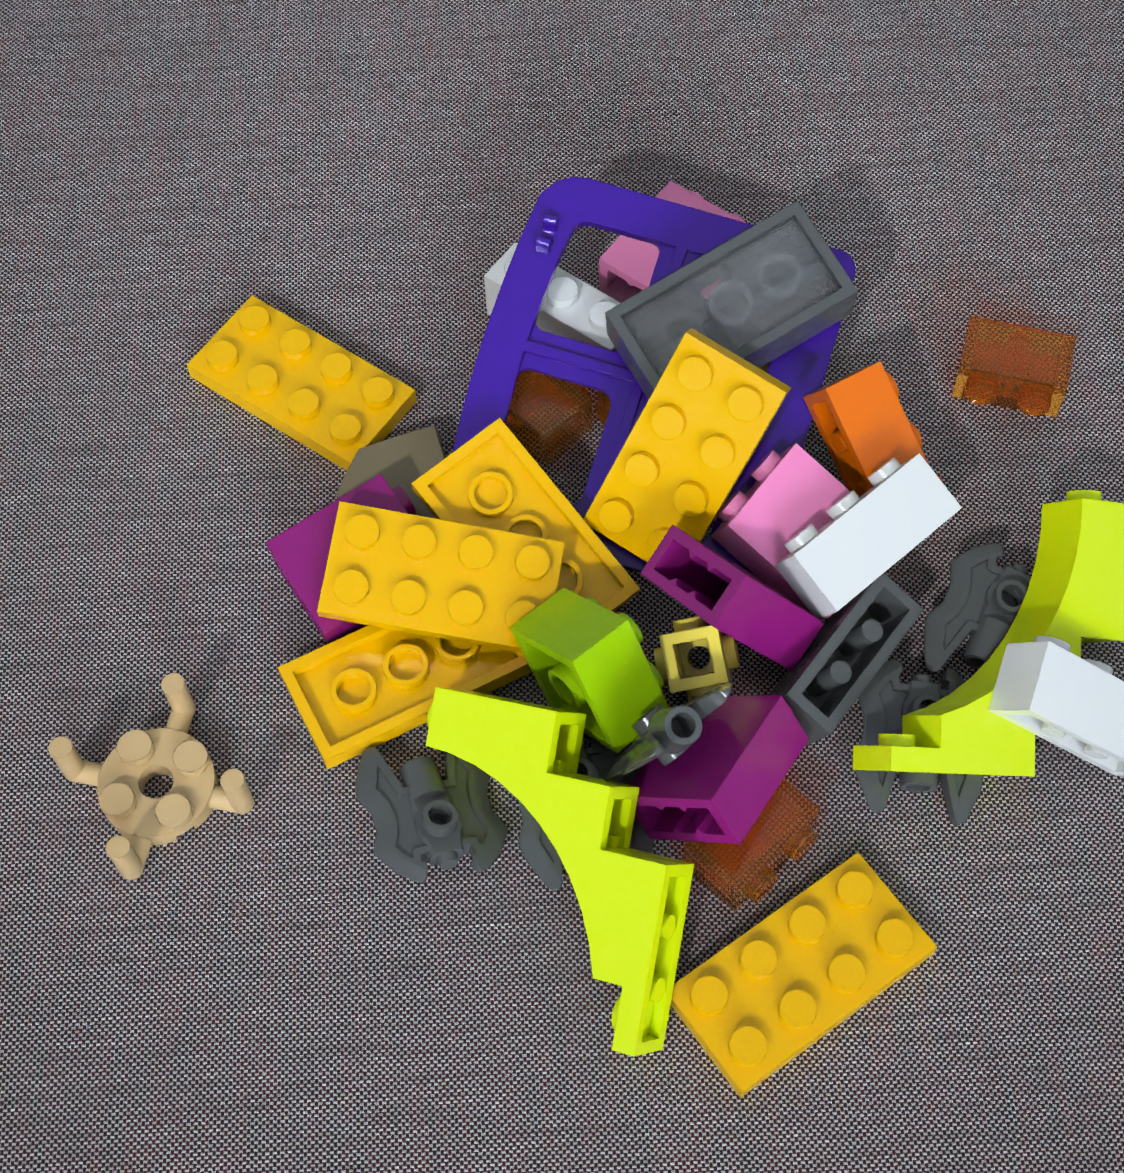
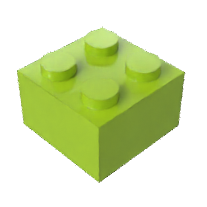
(590, 665)

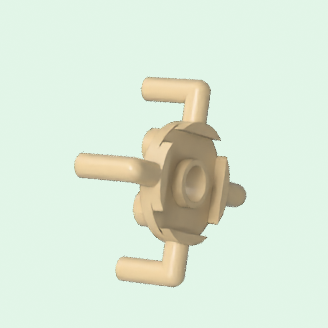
(139, 758)

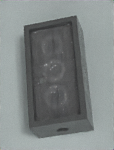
(747, 295)

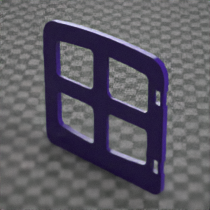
(517, 345)

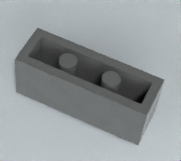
(847, 656)

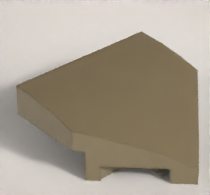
(399, 461)

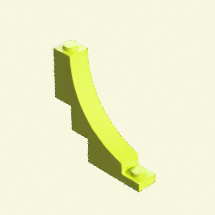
(1070, 597)
(627, 896)

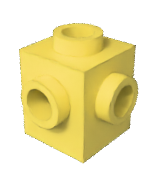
(674, 662)

